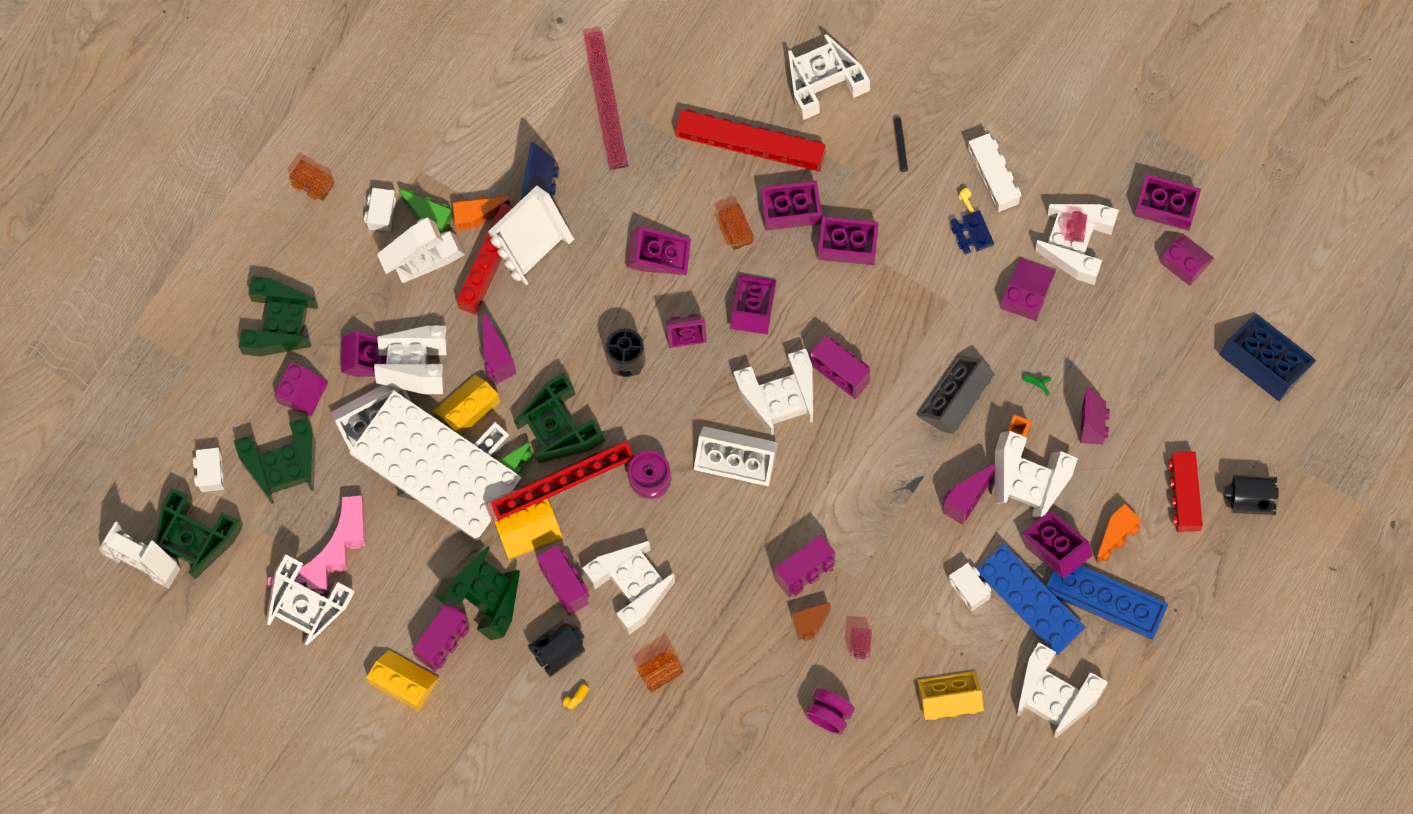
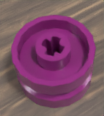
(641, 467)
(829, 711)

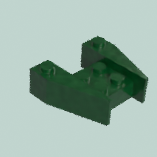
(282, 321)
(552, 424)
(281, 466)
(191, 539)
(485, 589)

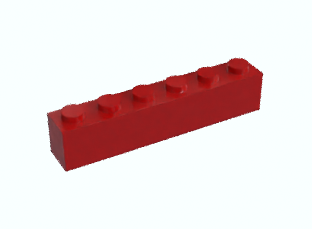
(481, 271)

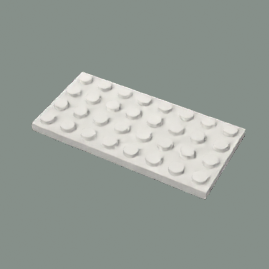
(433, 464)

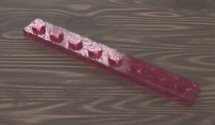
(606, 100)

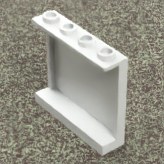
(529, 232)

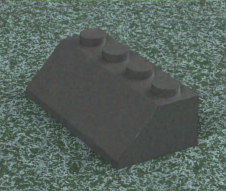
(956, 393)

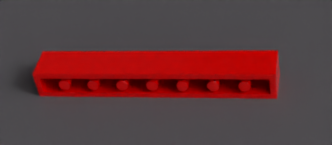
(750, 140)
(559, 481)

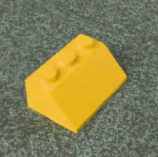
(467, 405)
(528, 529)
(402, 679)
(950, 695)

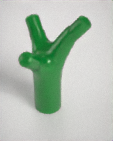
(1038, 382)

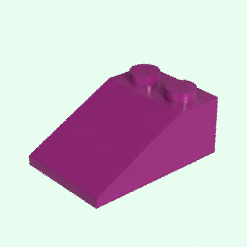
(658, 251)
(1027, 289)
(753, 304)
(686, 330)
(498, 361)
(1093, 418)
(965, 495)

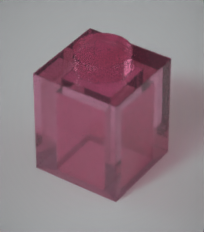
(860, 643)

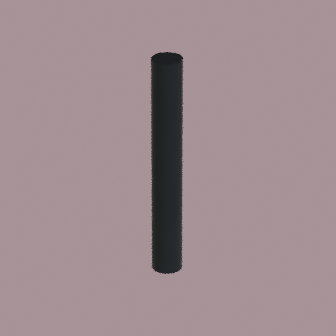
(901, 145)

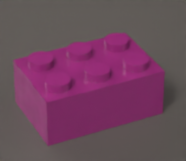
(1167, 202)
(791, 205)
(848, 240)
(840, 367)
(1057, 544)
(805, 566)
(563, 579)
(441, 638)

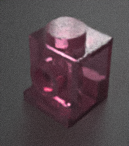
(1076, 227)

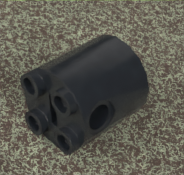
(625, 352)
(1252, 494)
(558, 647)

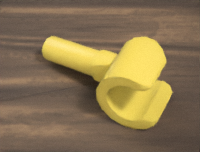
(963, 196)

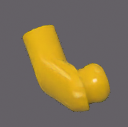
(570, 702)

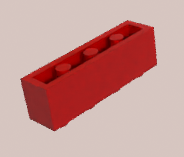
(1186, 491)

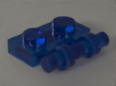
(977, 230)

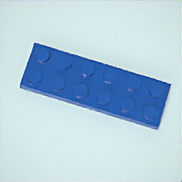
(1031, 599)
(1110, 600)

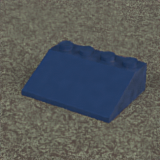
(540, 171)
(1267, 357)

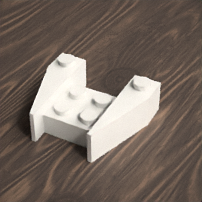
(821, 70)
(420, 251)
(1070, 254)
(407, 359)
(782, 397)
(1028, 480)
(148, 559)
(634, 579)
(301, 605)
(1053, 697)

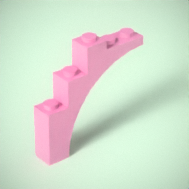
(333, 557)

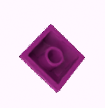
(1186, 259)
(360, 354)
(300, 389)

